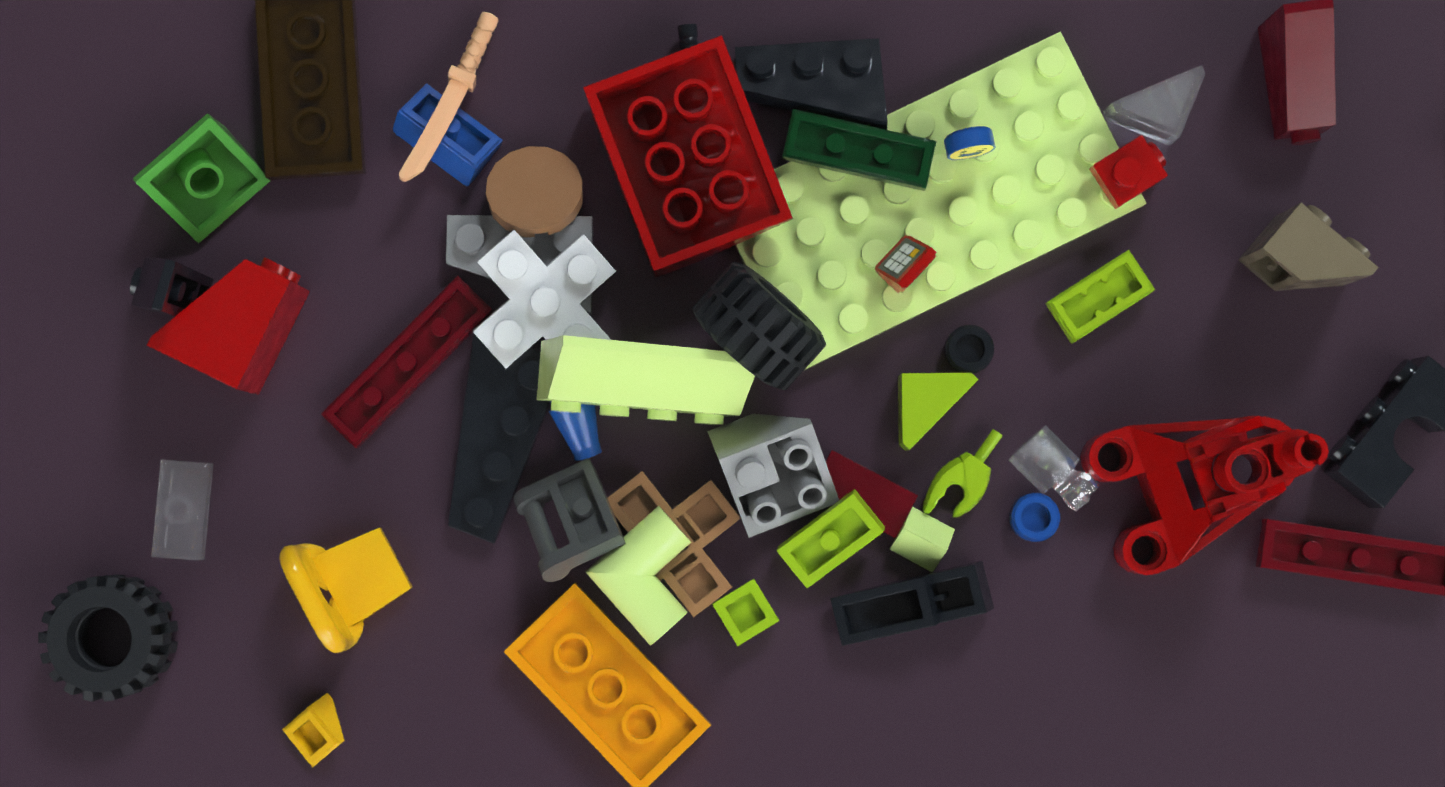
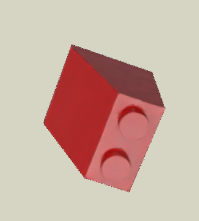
(236, 325)

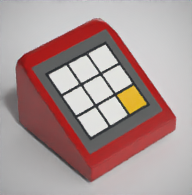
(905, 262)

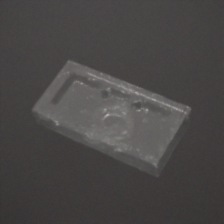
(182, 510)

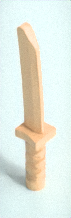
(459, 82)

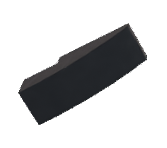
(912, 603)

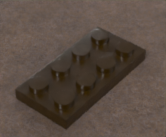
(310, 88)

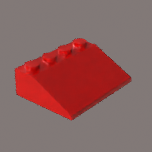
(687, 155)

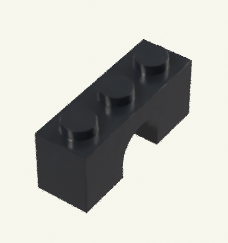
(1367, 460)

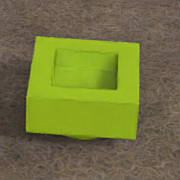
(745, 612)

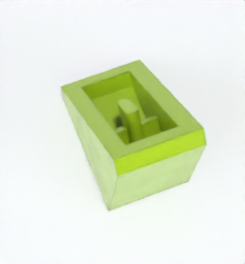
(925, 399)

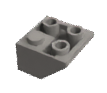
(773, 469)

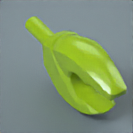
(968, 473)

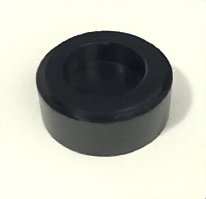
(969, 349)

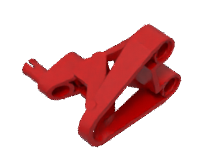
(1175, 526)

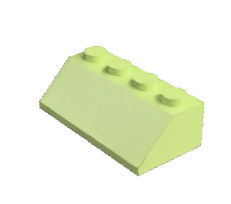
(641, 377)

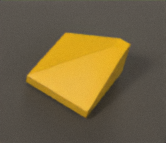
(316, 730)

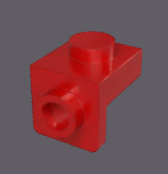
(1130, 171)

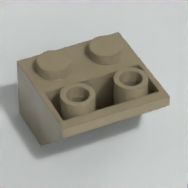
(1305, 252)

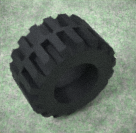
(759, 326)
(69, 643)

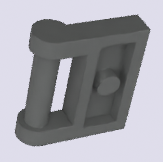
(583, 513)

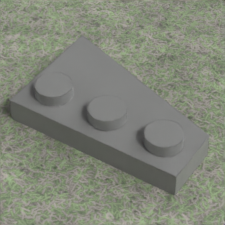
(474, 235)

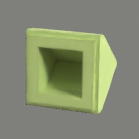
(923, 539)

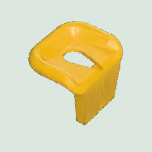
(358, 574)

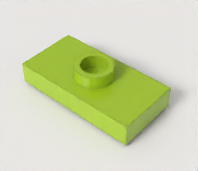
(1100, 296)

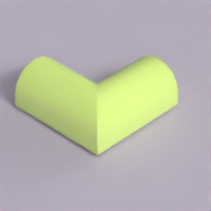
(630, 570)

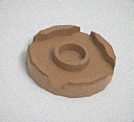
(534, 191)

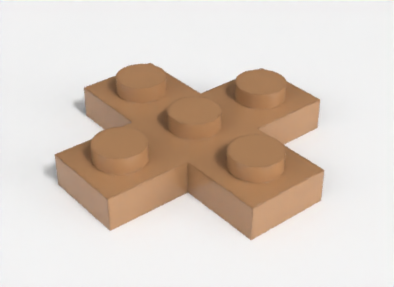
(700, 518)

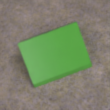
(202, 178)

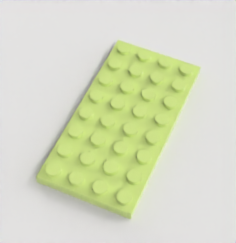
(974, 213)

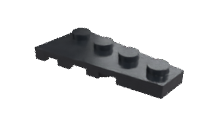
(495, 439)

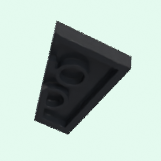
(818, 76)

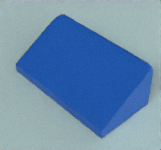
(465, 145)

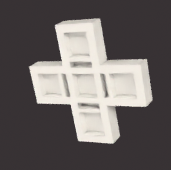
(541, 297)

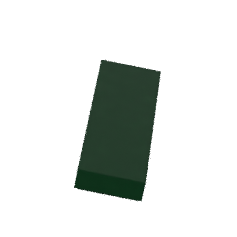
(859, 150)

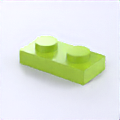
(830, 538)

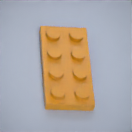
(607, 687)

